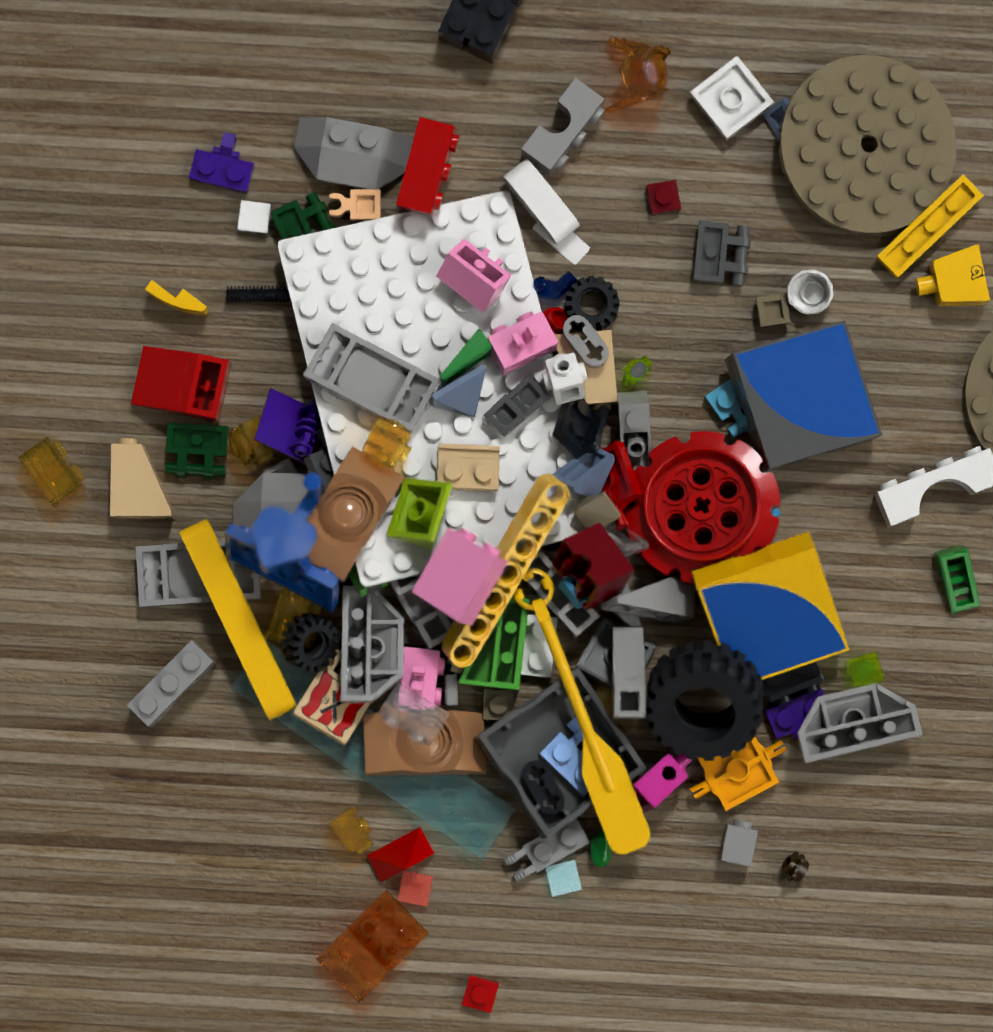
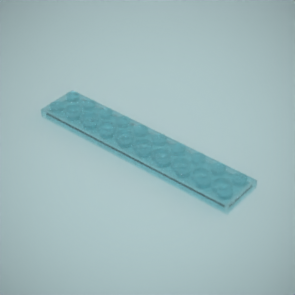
(446, 802)

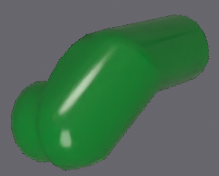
(600, 849)

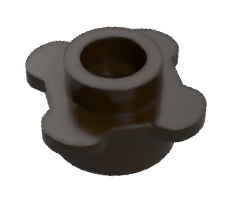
(794, 867)

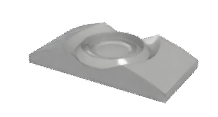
(370, 377)
(171, 579)

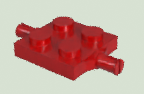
(621, 482)

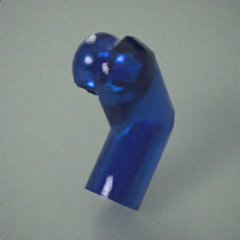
(554, 289)

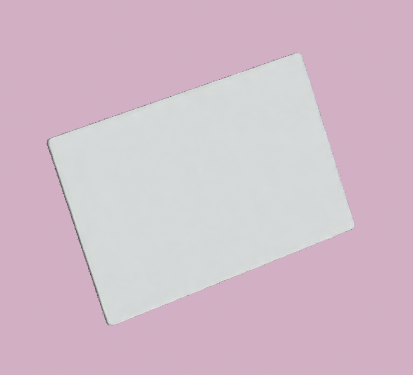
(385, 289)

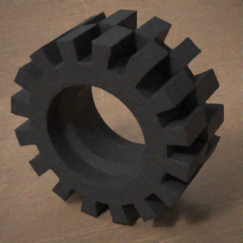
(604, 290)
(297, 636)

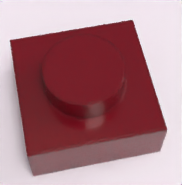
(663, 197)

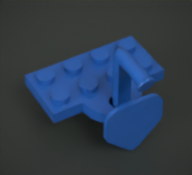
(280, 549)

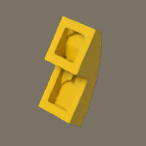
(183, 302)

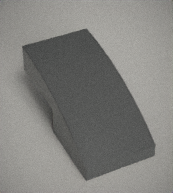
(517, 405)

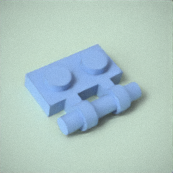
(567, 758)

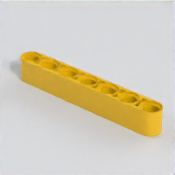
(519, 562)
(238, 619)

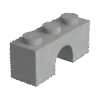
(550, 149)
(574, 619)
(427, 620)
(171, 683)

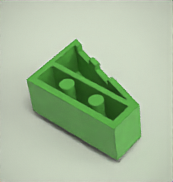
(502, 654)

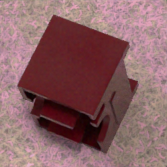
(594, 563)

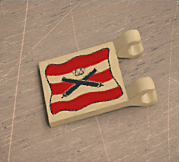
(323, 707)

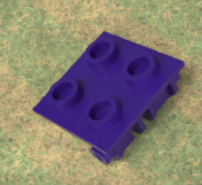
(288, 425)

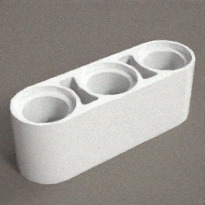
(541, 201)

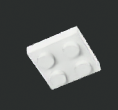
(731, 98)

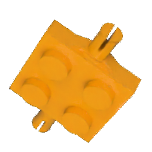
(739, 775)

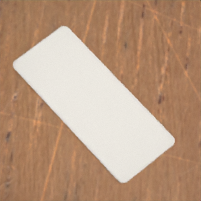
(570, 247)

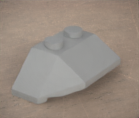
(351, 152)
(269, 490)
(369, 646)
(855, 722)

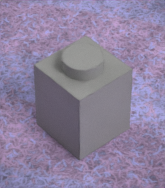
(738, 843)

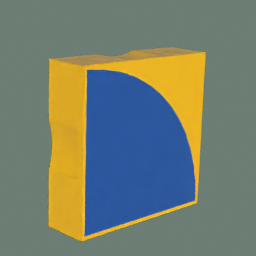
(773, 606)

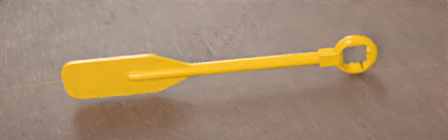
(601, 766)

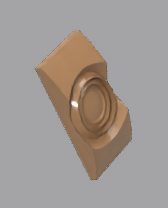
(351, 511)
(451, 753)

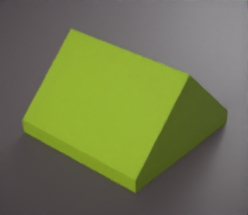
(419, 512)

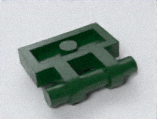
(292, 220)
(196, 440)

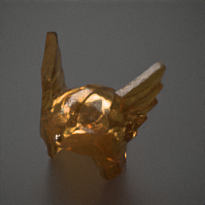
(641, 71)

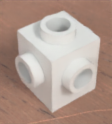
(565, 378)

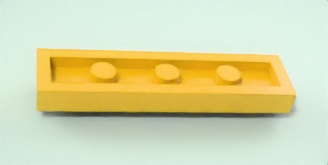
(929, 226)

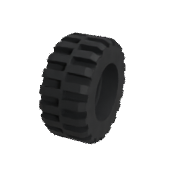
(695, 732)

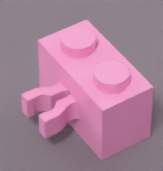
(474, 275)
(522, 342)
(422, 671)

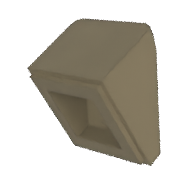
(596, 509)

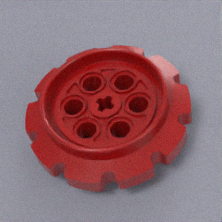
(675, 467)

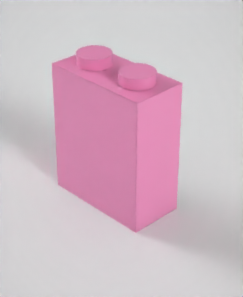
(460, 575)

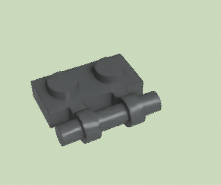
(711, 253)

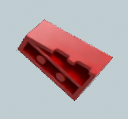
(427, 167)

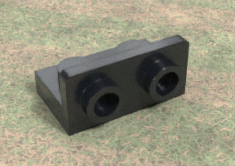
(580, 427)
(781, 686)

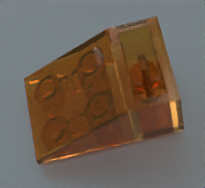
(372, 946)

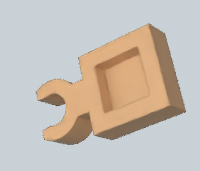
(362, 204)

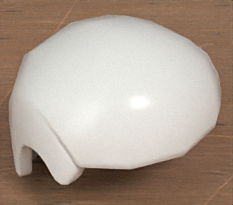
(810, 291)

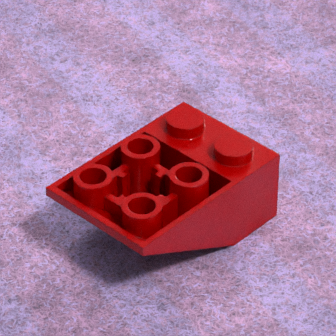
(181, 383)

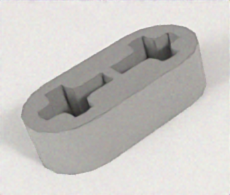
(580, 346)

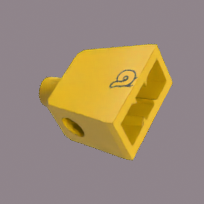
(956, 279)

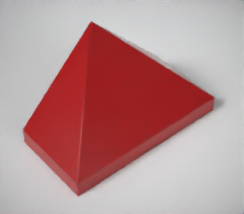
(400, 854)

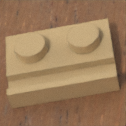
(469, 466)

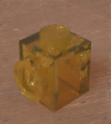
(387, 444)
(245, 447)

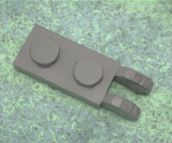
(549, 850)

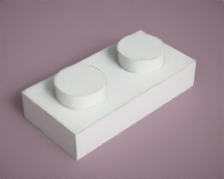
(536, 655)

